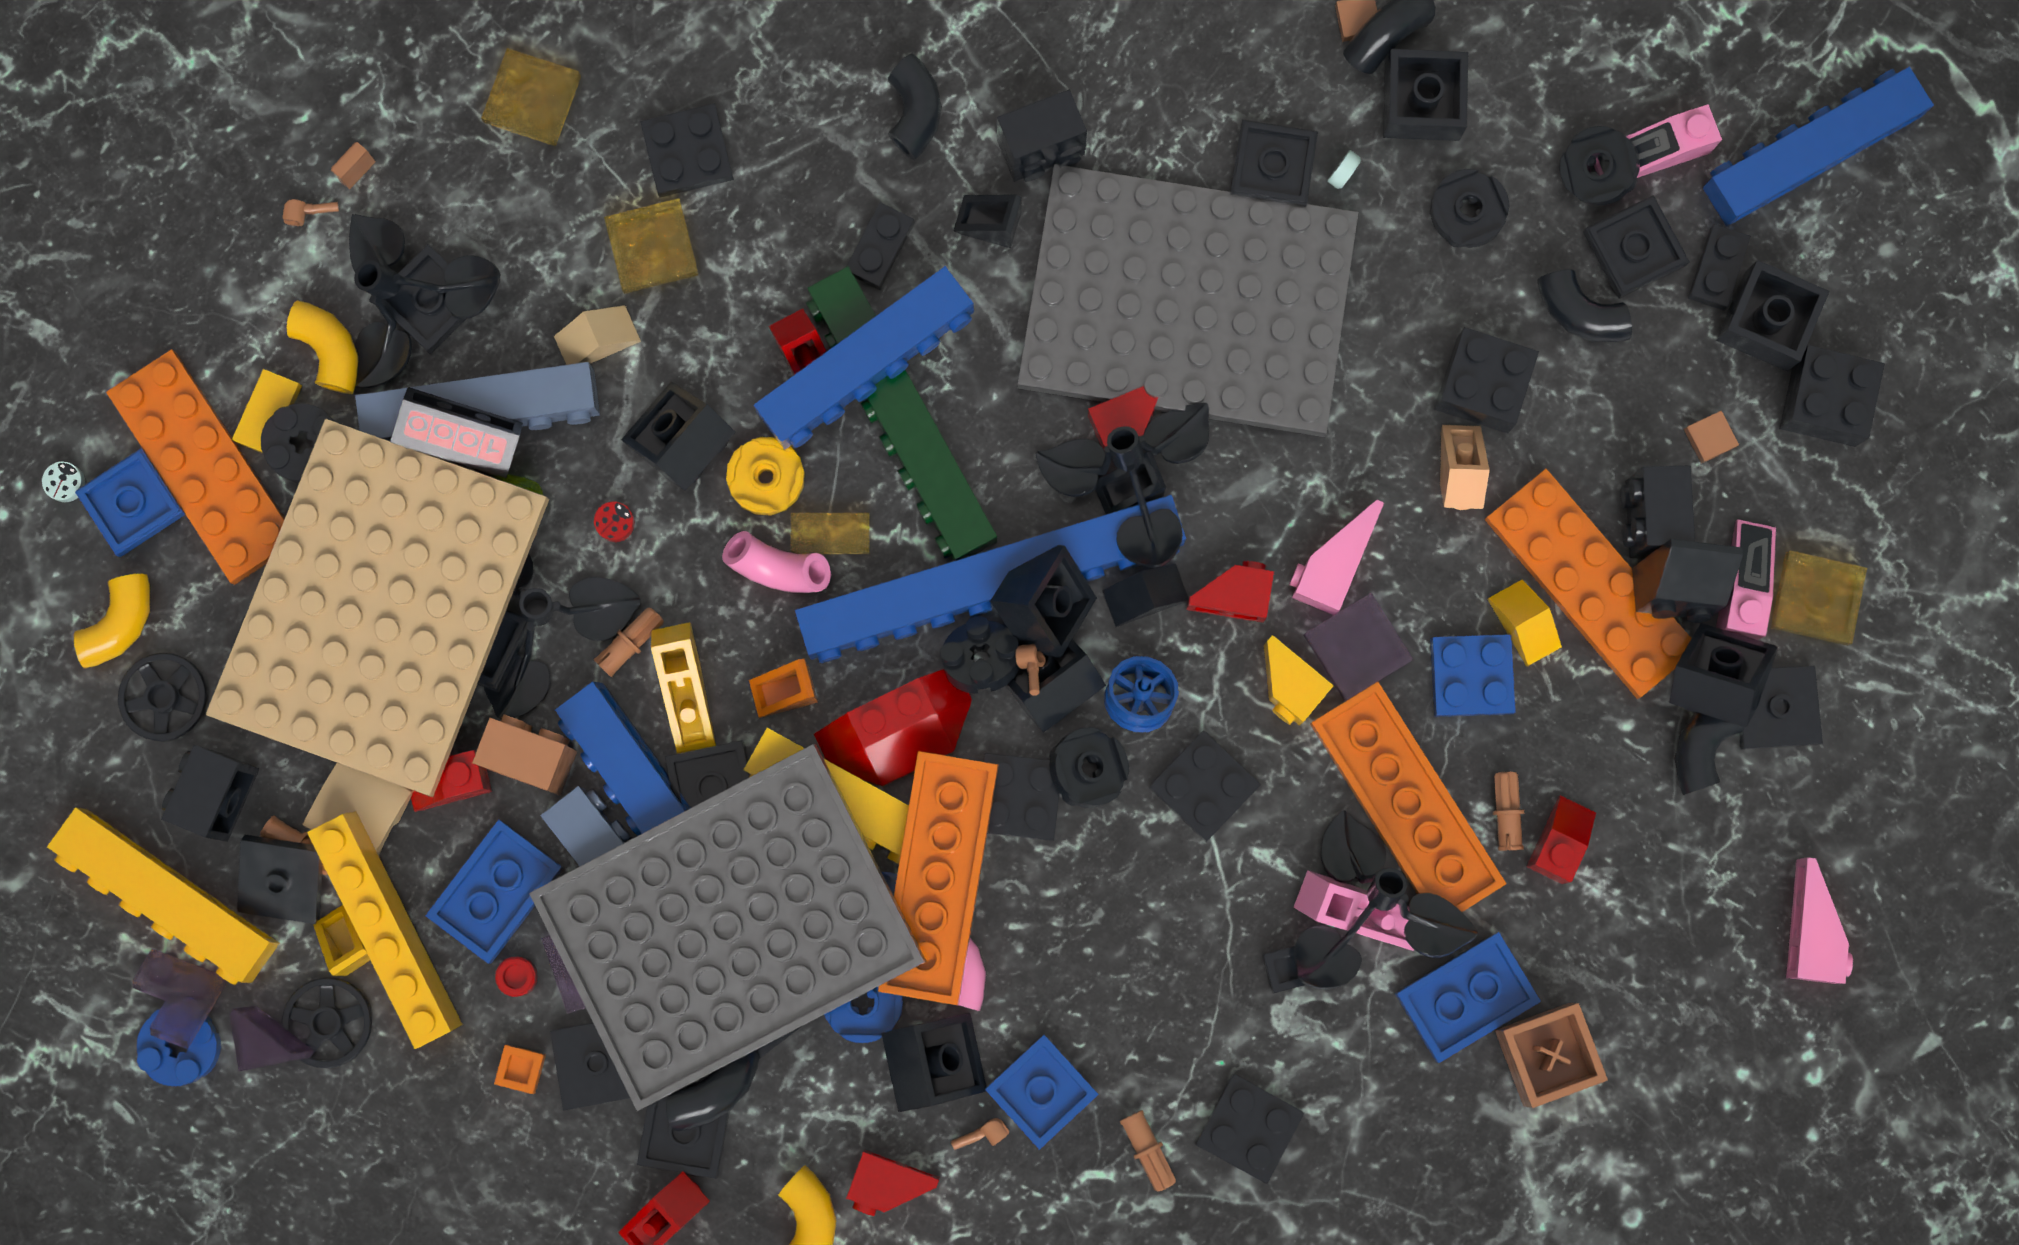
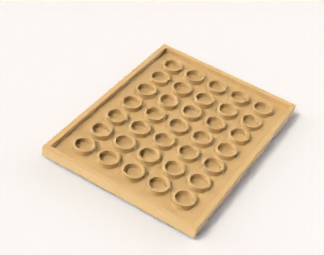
(378, 607)

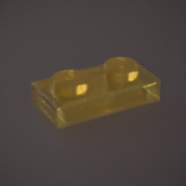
(830, 533)

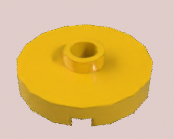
(755, 458)

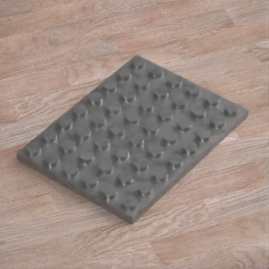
(1189, 299)
(727, 927)

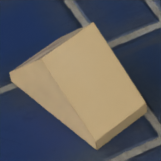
(596, 335)

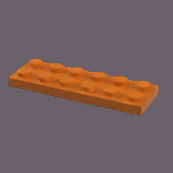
(200, 464)
(1588, 582)
(1406, 799)
(942, 870)

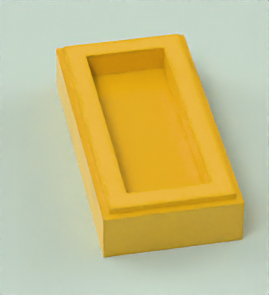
(268, 396)

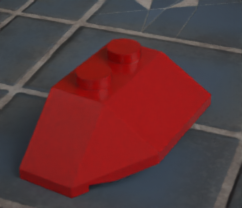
(884, 735)

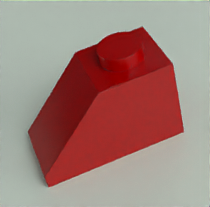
(797, 340)
(1130, 410)
(1237, 593)
(458, 781)
(1563, 841)
(886, 1184)
(665, 1213)

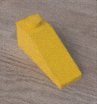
(682, 687)

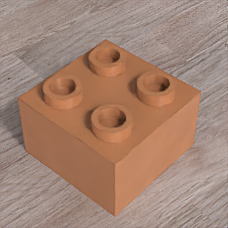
(525, 756)
(1551, 1055)

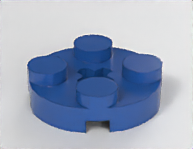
(867, 1027)
(162, 1066)

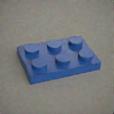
(492, 891)
(1467, 997)

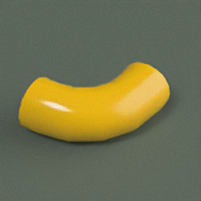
(330, 341)
(120, 625)
(811, 1209)

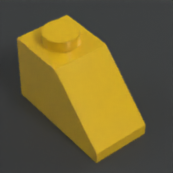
(1292, 683)

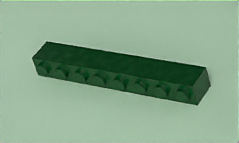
(907, 429)

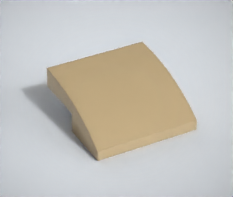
(374, 799)

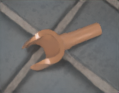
(295, 211)
(1030, 658)
(994, 1131)

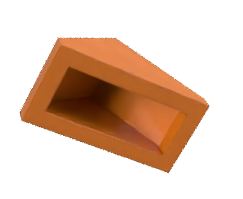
(783, 689)

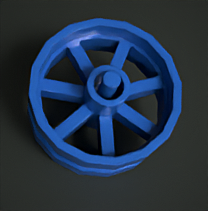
(1141, 694)

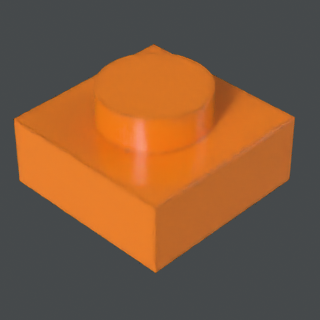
(519, 1069)

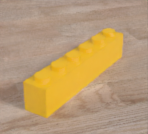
(875, 812)
(163, 896)
(384, 929)

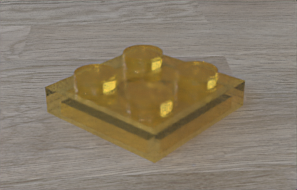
(531, 97)
(651, 246)
(1819, 598)

